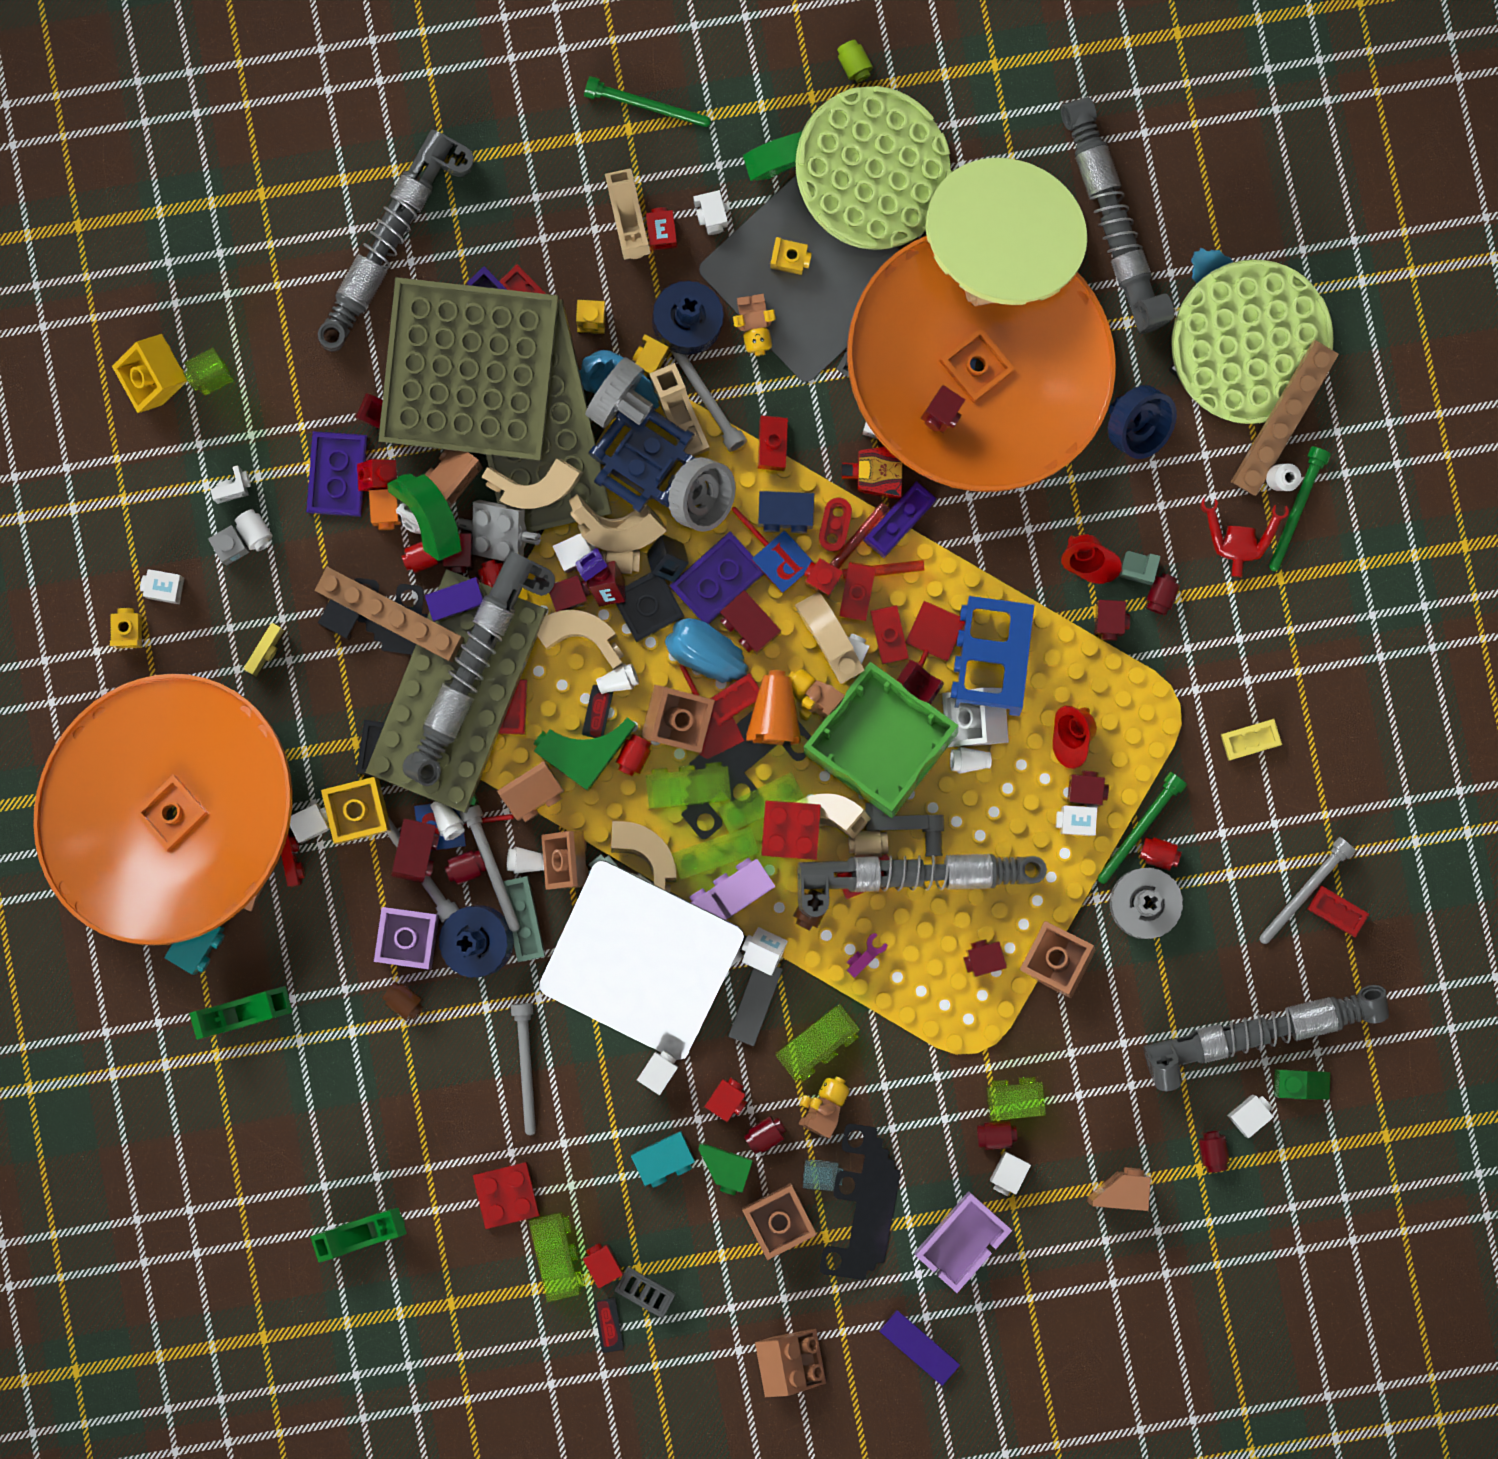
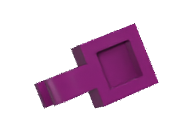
(860, 961)

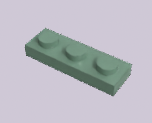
(528, 937)

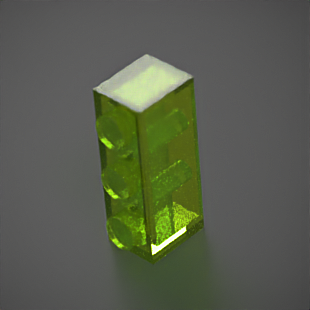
(688, 786)
(752, 805)
(715, 853)
(818, 1043)
(556, 1256)

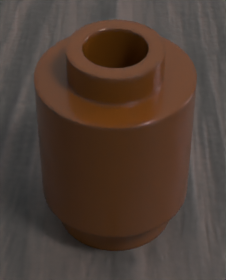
(808, 922)
(403, 1001)

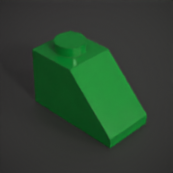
(1301, 1084)
(726, 1168)

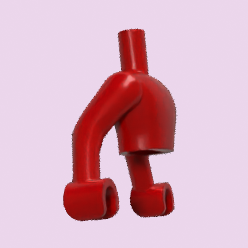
(1240, 542)

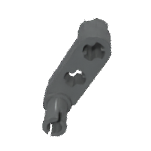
(930, 824)

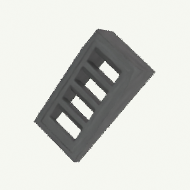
(669, 1294)

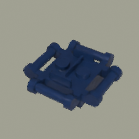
(641, 458)

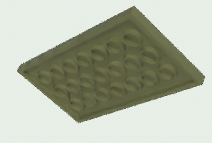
(566, 437)
(426, 672)

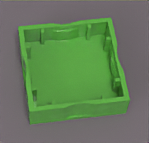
(881, 740)

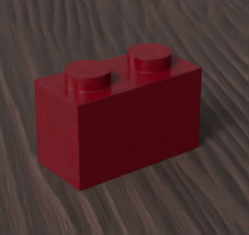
(749, 623)
(414, 850)

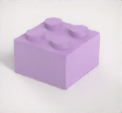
(406, 938)

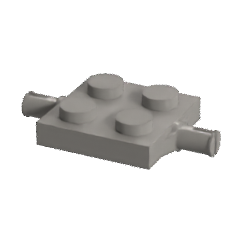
(497, 530)

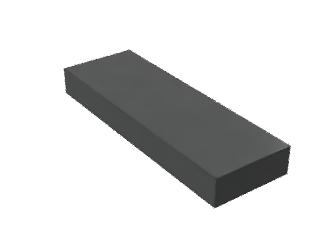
(754, 1006)

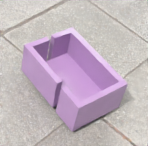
(736, 891)
(961, 1241)

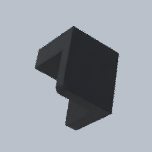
(667, 558)
(338, 619)

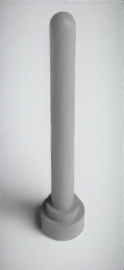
(732, 437)
(473, 819)
(1340, 851)
(444, 907)
(522, 1013)

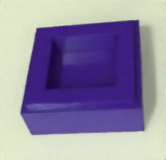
(591, 564)

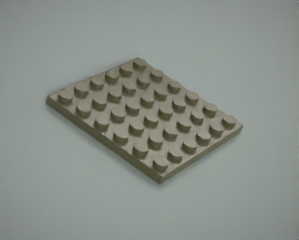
(468, 368)

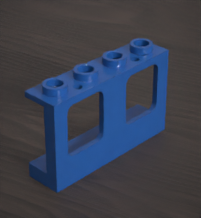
(1011, 654)

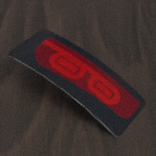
(597, 713)
(608, 1325)

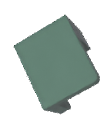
(1140, 567)

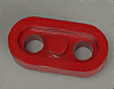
(835, 525)

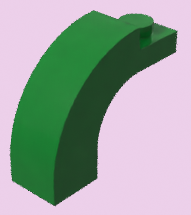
(772, 157)
(432, 513)
(241, 1013)
(358, 1234)

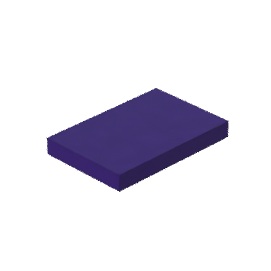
(334, 474)
(717, 578)

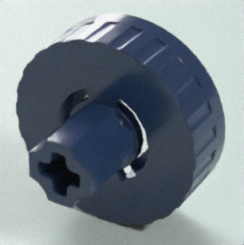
(687, 297)
(1143, 411)
(467, 924)

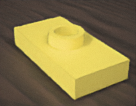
(265, 649)
(1251, 739)

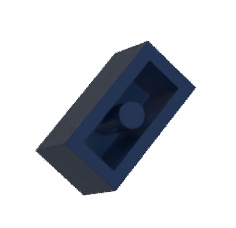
(786, 511)

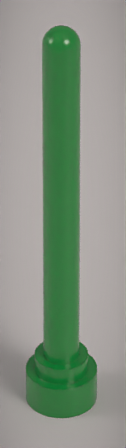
(597, 89)
(1317, 460)
(1172, 786)

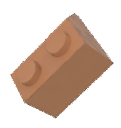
(454, 473)
(677, 718)
(531, 792)
(564, 860)
(1058, 959)
(1123, 1191)

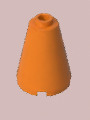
(774, 712)

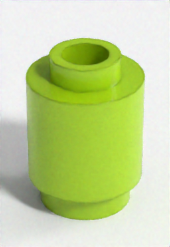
(854, 61)

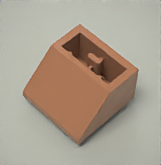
(790, 1363)

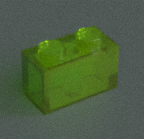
(207, 372)
(1015, 1100)

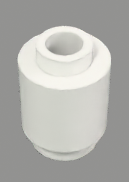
(1283, 477)
(253, 530)

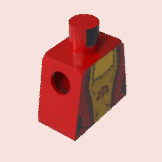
(876, 473)

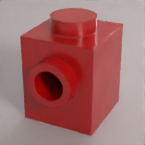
(375, 474)
(822, 577)
(727, 1099)

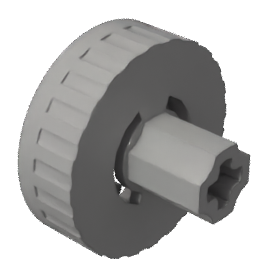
(619, 395)
(690, 489)
(1165, 898)

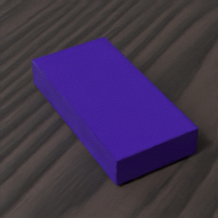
(454, 599)

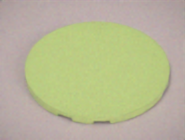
(871, 166)
(1006, 231)
(1246, 336)

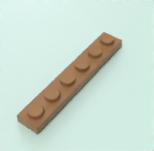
(1284, 417)
(389, 614)

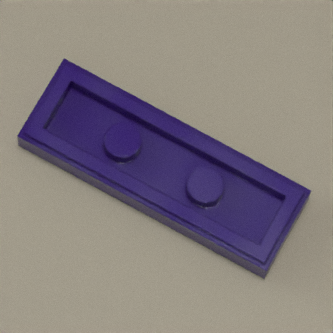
(900, 519)
(919, 1347)

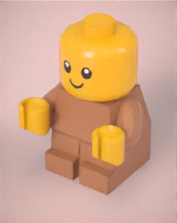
(754, 320)
(816, 695)
(825, 1109)

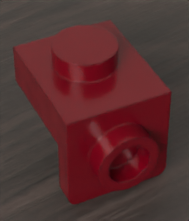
(370, 410)
(920, 682)

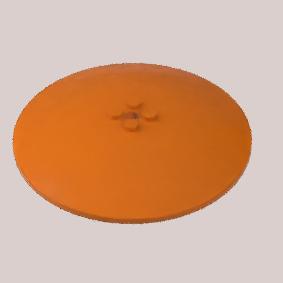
(1021, 416)
(108, 797)

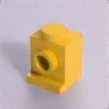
(783, 263)
(590, 316)
(651, 356)
(133, 636)

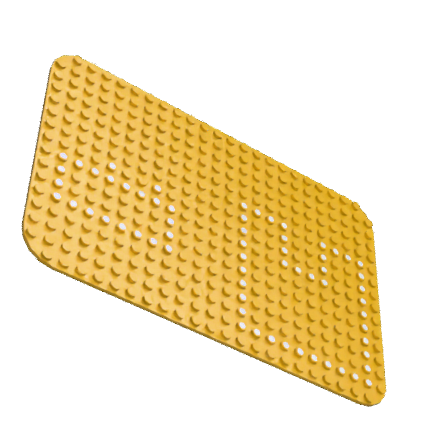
(985, 811)

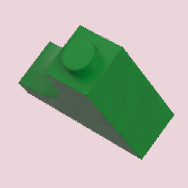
(582, 759)

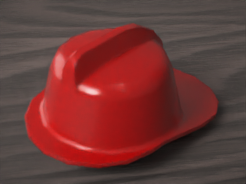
(1091, 560)
(1072, 735)

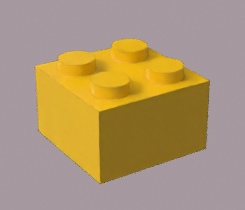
(149, 373)
(356, 810)

